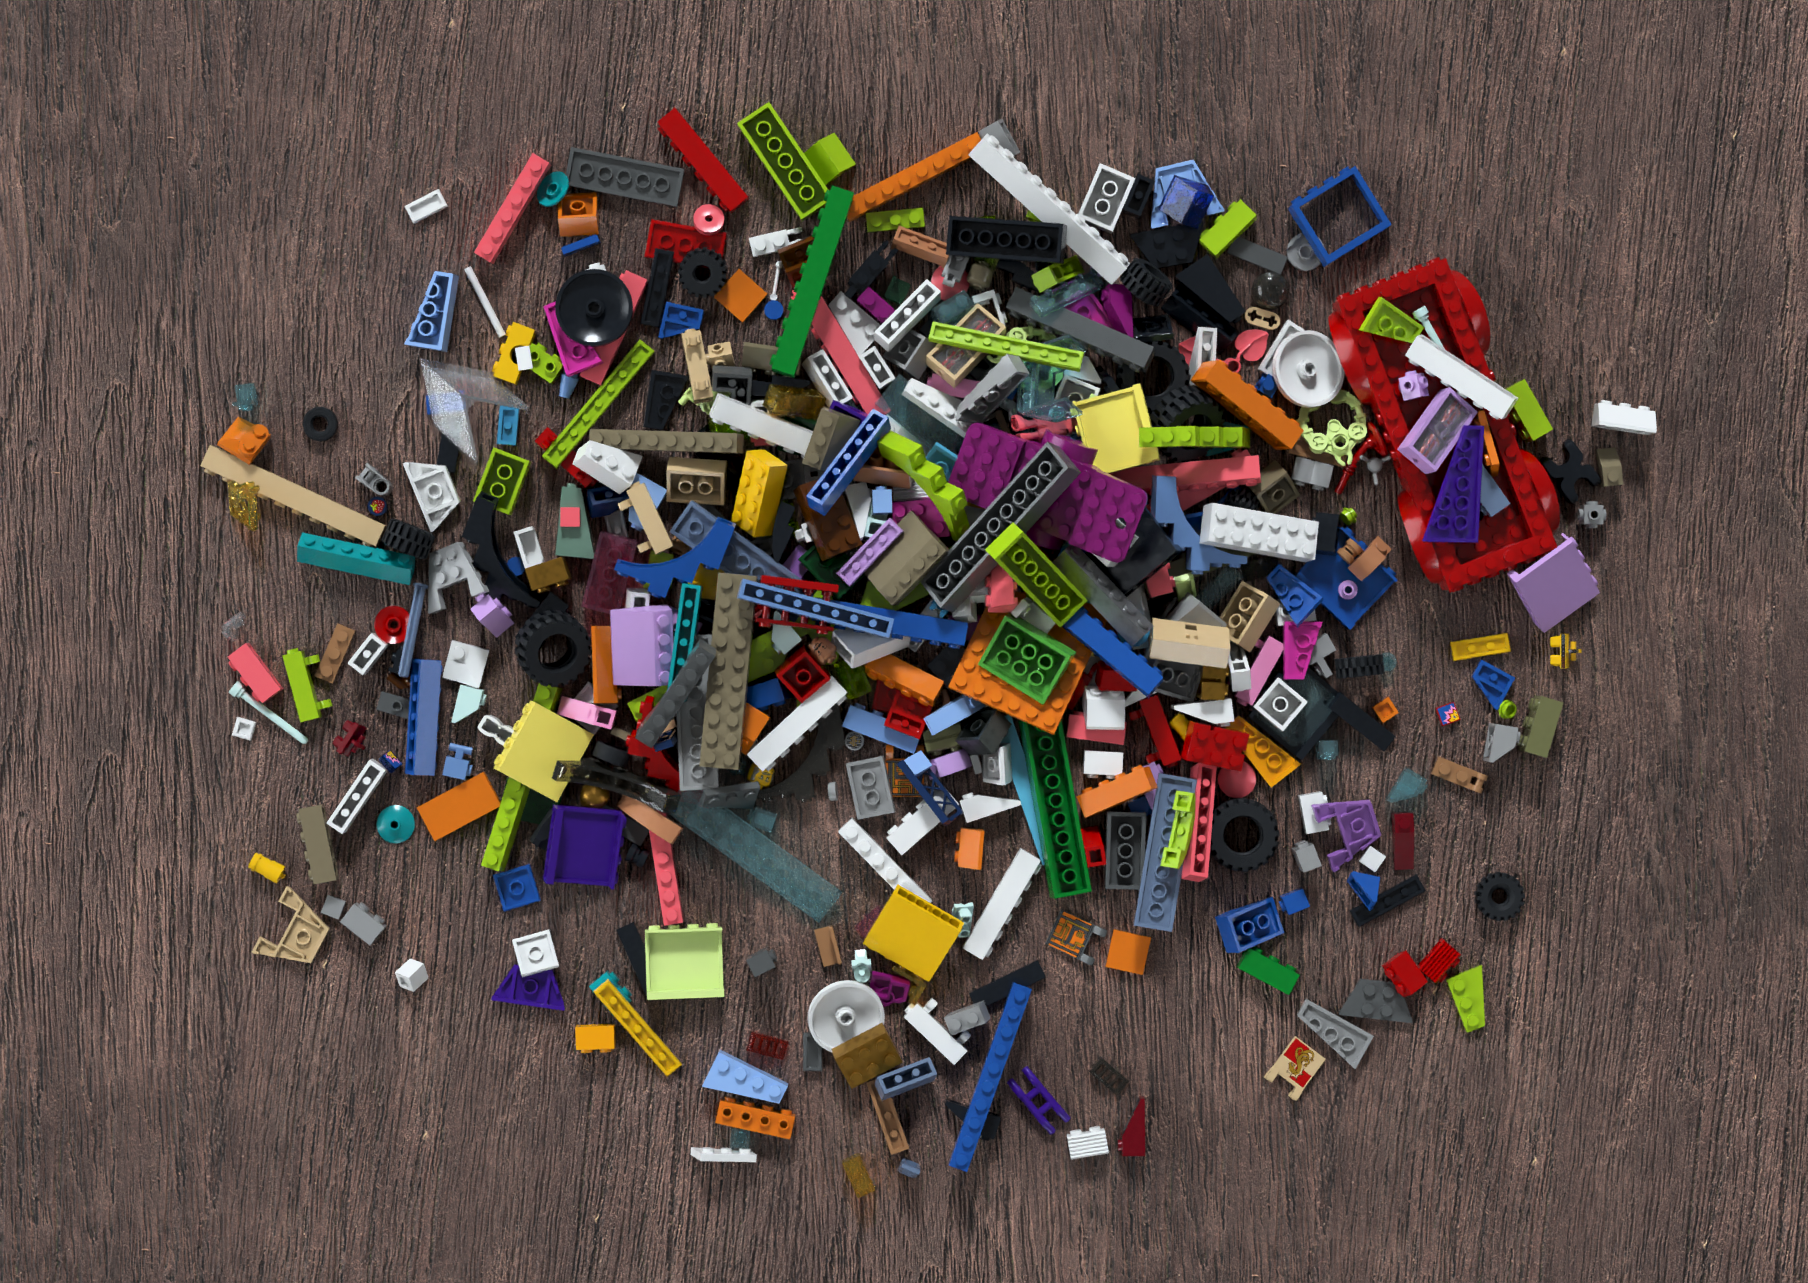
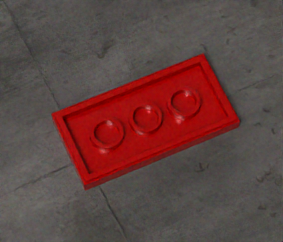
(681, 240)

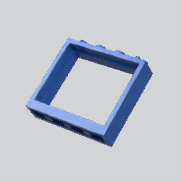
(1309, 233)

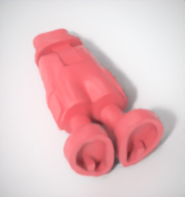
(1063, 427)

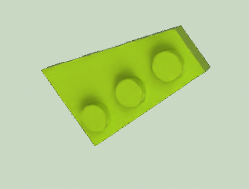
(1391, 322)
(1469, 997)

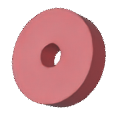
(708, 211)

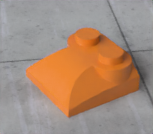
(244, 439)

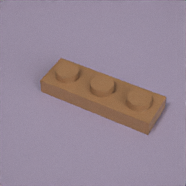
(1302, 449)
(335, 653)

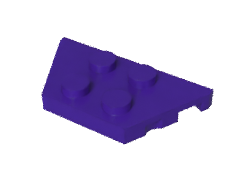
(532, 990)

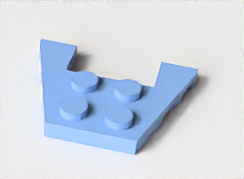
(1162, 180)

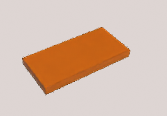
(459, 806)

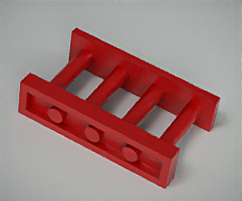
(807, 588)

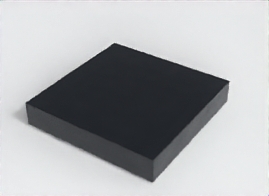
(1152, 328)

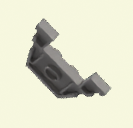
(448, 568)

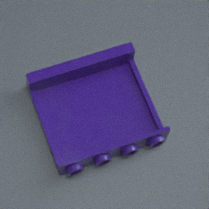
(584, 846)

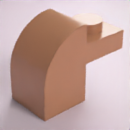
(1369, 559)

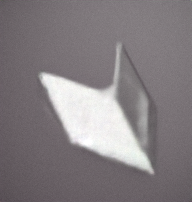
(453, 391)

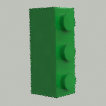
(1268, 969)

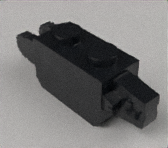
(869, 271)

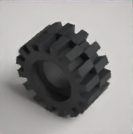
(1242, 500)

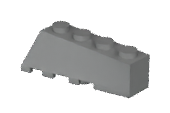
(992, 390)

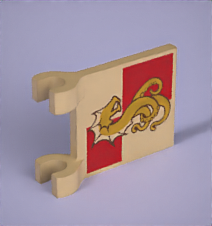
(1296, 1065)

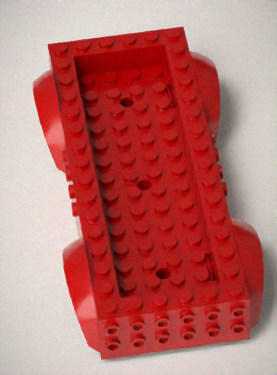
(1373, 371)

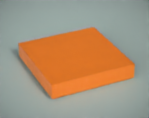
(740, 295)
(1128, 951)

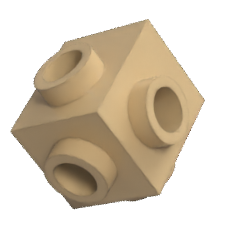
(720, 355)

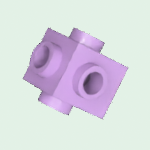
(1413, 385)

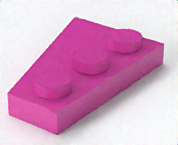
(1298, 647)

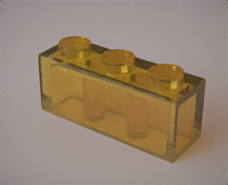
(793, 401)

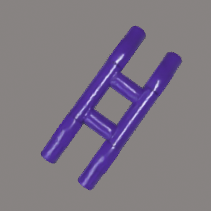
(1026, 1099)

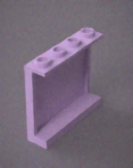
(1555, 585)

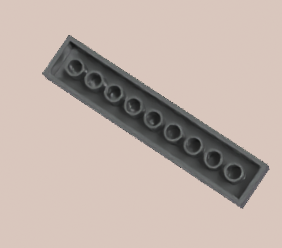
(1019, 503)

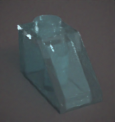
(1407, 786)

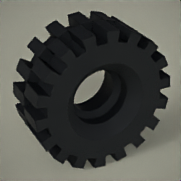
(706, 258)
(1359, 666)
(1513, 900)

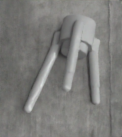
(1375, 465)

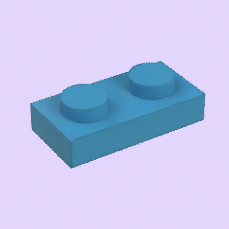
(508, 426)

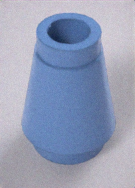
(567, 385)

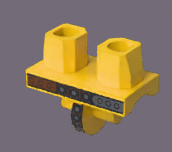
(1563, 659)

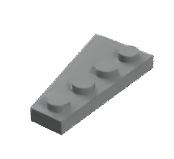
(1338, 1033)

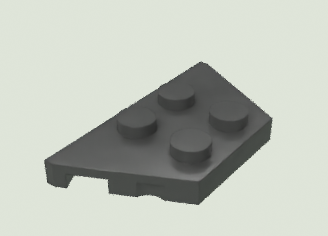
(1376, 1001)

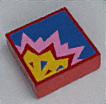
(1447, 713)

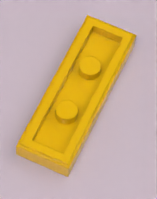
(1480, 646)

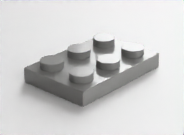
(870, 787)

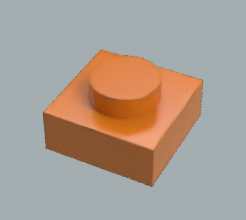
(1385, 709)

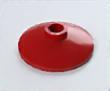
(383, 624)

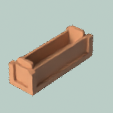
(920, 246)

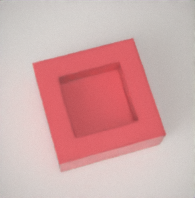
(569, 516)

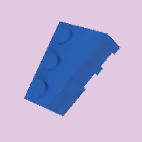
(768, 693)

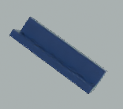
(917, 783)

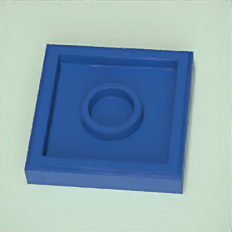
(516, 887)

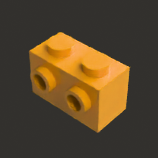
(594, 1037)

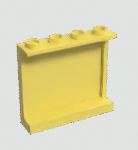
(1112, 428)
(536, 746)

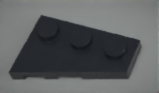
(661, 397)

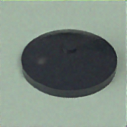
(594, 307)

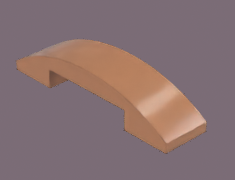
(650, 818)

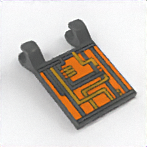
(1072, 934)

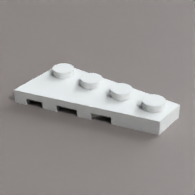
(937, 404)

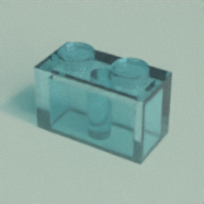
(952, 309)

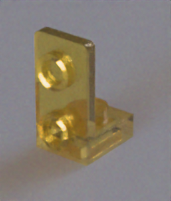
(915, 991)

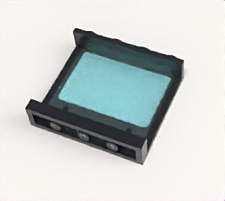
(1309, 722)

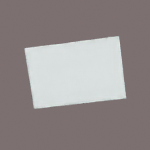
(523, 358)

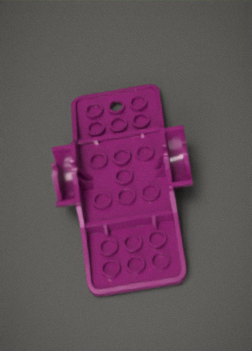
(1080, 515)

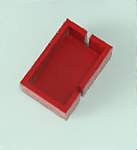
(1215, 747)

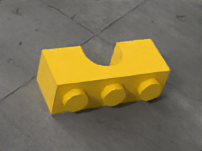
(517, 337)

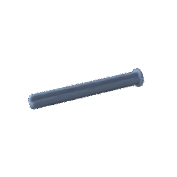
(412, 628)

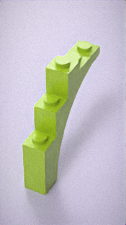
(1194, 437)
(930, 477)

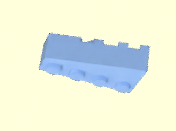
(435, 314)
(744, 1079)

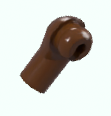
(399, 682)

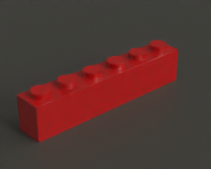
(703, 161)

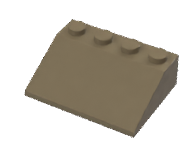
(906, 560)

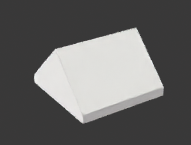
(997, 766)

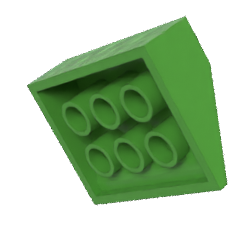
(1026, 658)

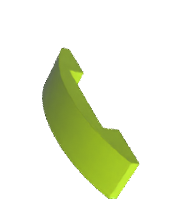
(1181, 830)

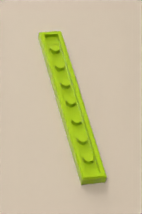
(1003, 345)
(598, 404)

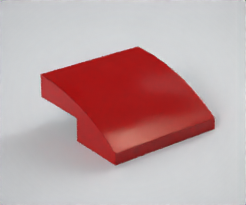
(907, 715)

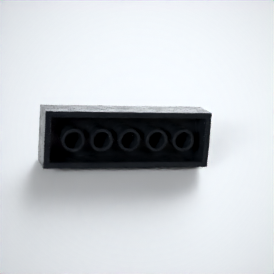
(1006, 239)

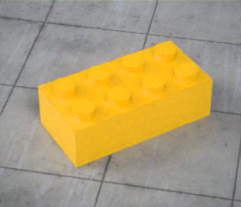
(759, 493)

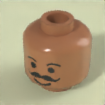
(822, 650)

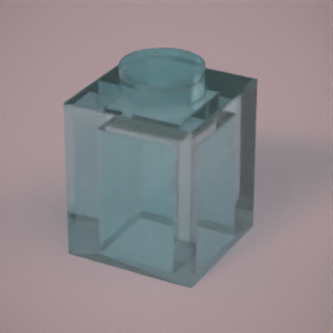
(762, 818)

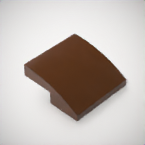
(793, 257)

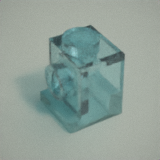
(1326, 749)

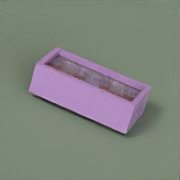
(1437, 430)

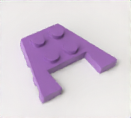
(1356, 825)

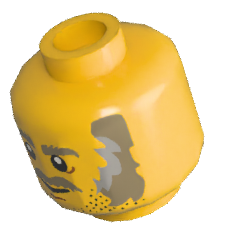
(756, 774)

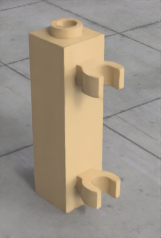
(697, 366)
(649, 517)

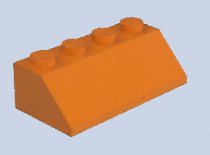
(603, 688)

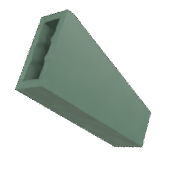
(574, 540)

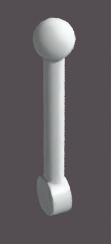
(779, 265)

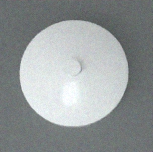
(1307, 369)
(843, 1012)

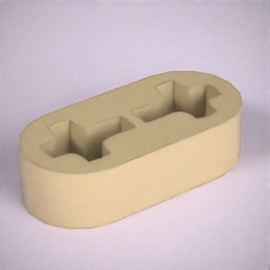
(1263, 314)

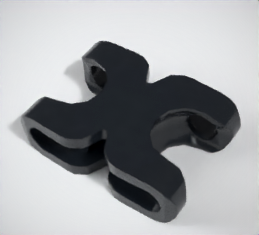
(1570, 471)

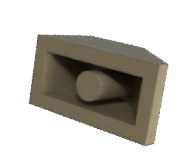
(1609, 467)

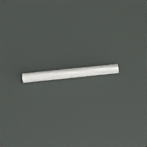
(485, 302)

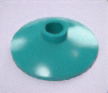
(552, 189)
(405, 822)

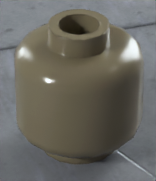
(980, 275)

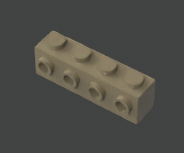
(318, 844)

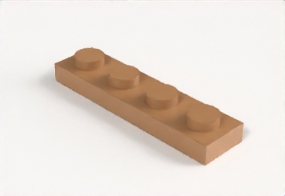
(889, 1120)

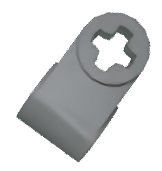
(372, 478)

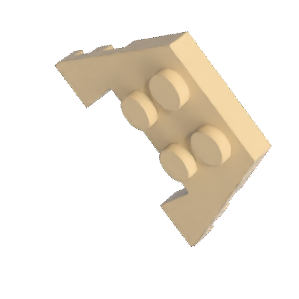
(302, 935)

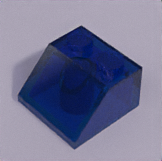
(1186, 201)

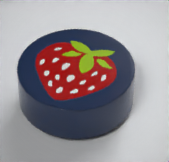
(377, 506)

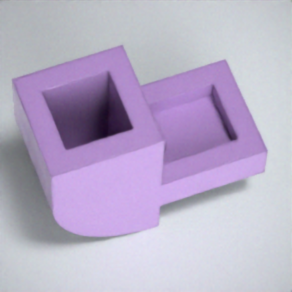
(950, 763)

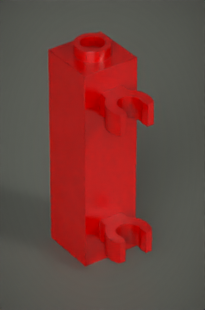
(545, 439)
(1159, 730)

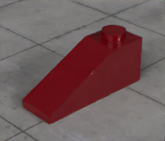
(1403, 840)

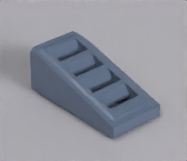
(909, 1168)

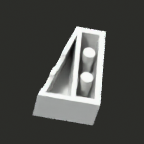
(608, 464)

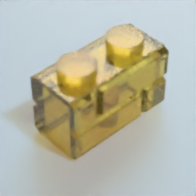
(858, 1175)

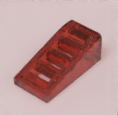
(758, 1050)

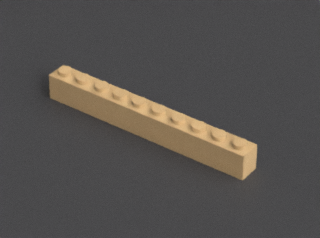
(295, 496)

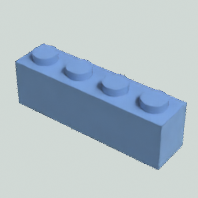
(873, 726)

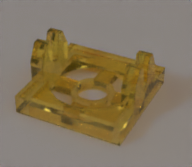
(248, 515)

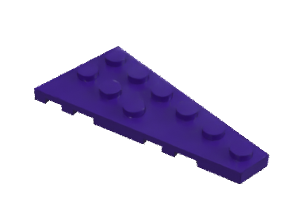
(1458, 502)

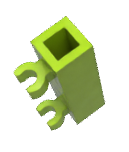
(302, 684)

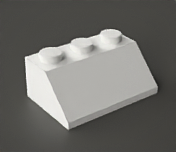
(1624, 418)

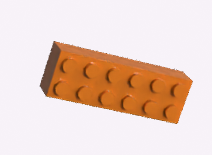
(1247, 405)

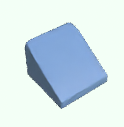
(918, 763)

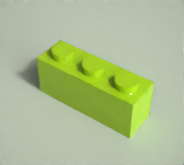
(1227, 228)

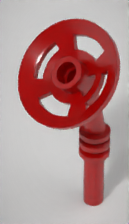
(1373, 441)

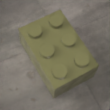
(1540, 725)

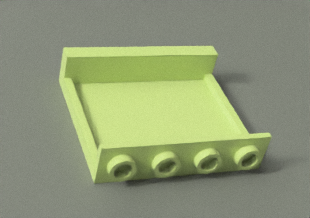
(684, 962)

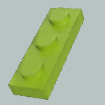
(892, 219)

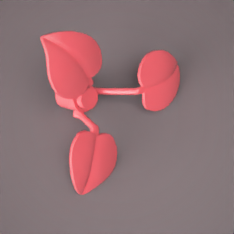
(1249, 343)

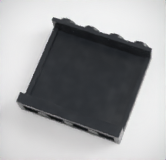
(1144, 558)

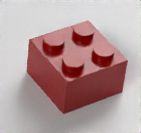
(802, 674)

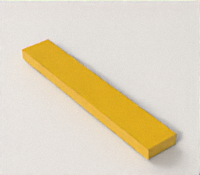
(637, 1027)

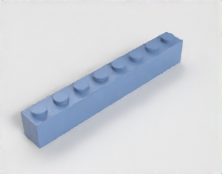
(815, 608)

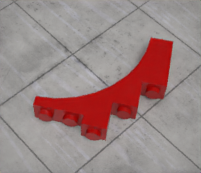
(659, 763)

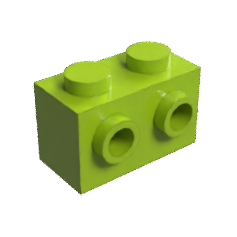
(545, 365)

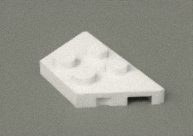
(433, 491)

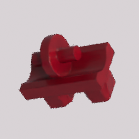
(352, 740)

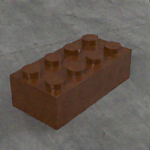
(831, 533)

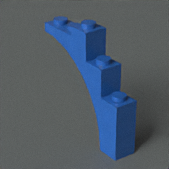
(660, 575)

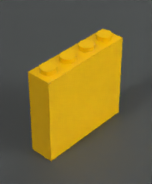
(913, 933)

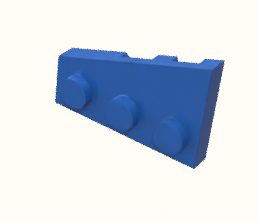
(1294, 594)

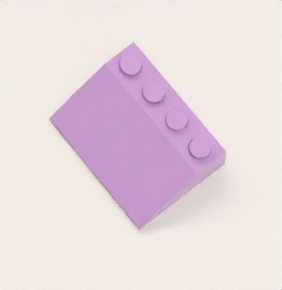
(641, 645)

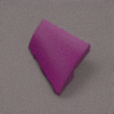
(889, 987)

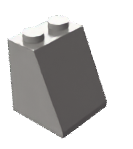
(1194, 611)

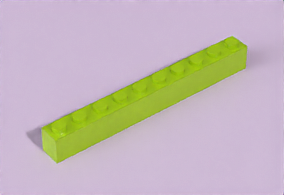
(514, 800)

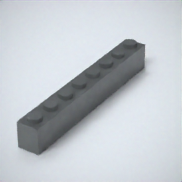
(1086, 331)

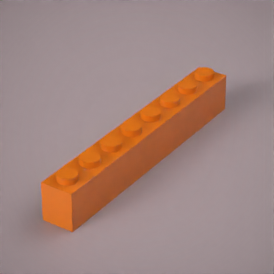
(912, 177)

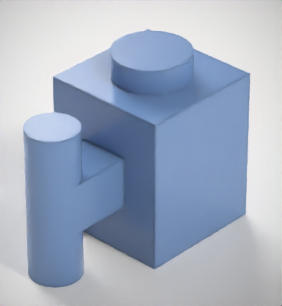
(457, 766)

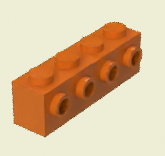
(906, 678)
(1117, 791)
(755, 1118)

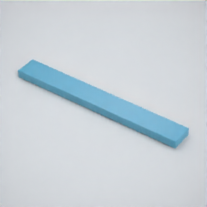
(1021, 782)

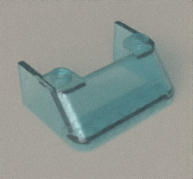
(1037, 390)

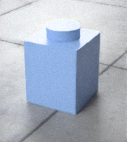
(882, 501)

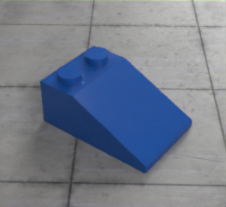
(1249, 925)

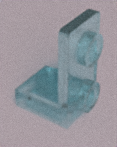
(246, 397)

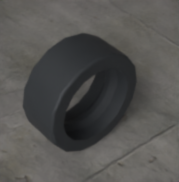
(611, 753)

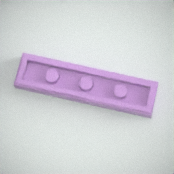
(869, 552)

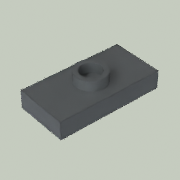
(393, 704)

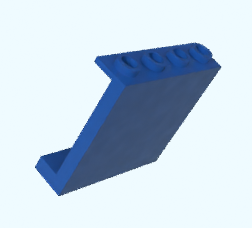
(1330, 571)

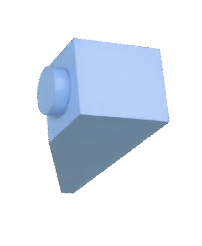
(952, 713)

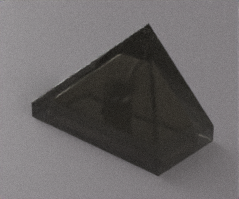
(1258, 568)
(1161, 607)

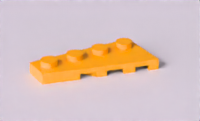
(1265, 755)

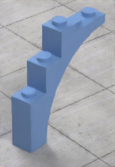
(1167, 509)

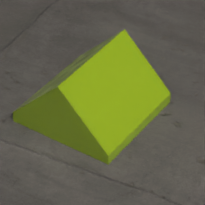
(829, 158)

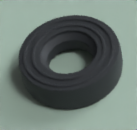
(316, 412)

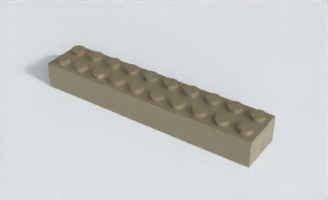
(728, 675)

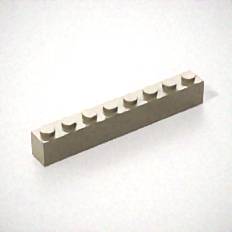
(669, 441)

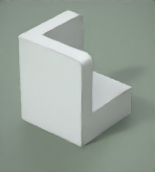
(411, 975)

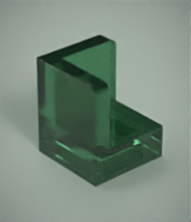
(897, 290)

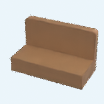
(828, 945)

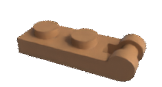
(1458, 774)

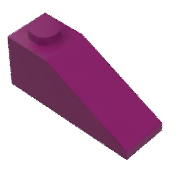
(1118, 307)

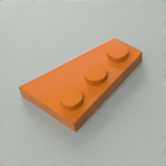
(1490, 457)

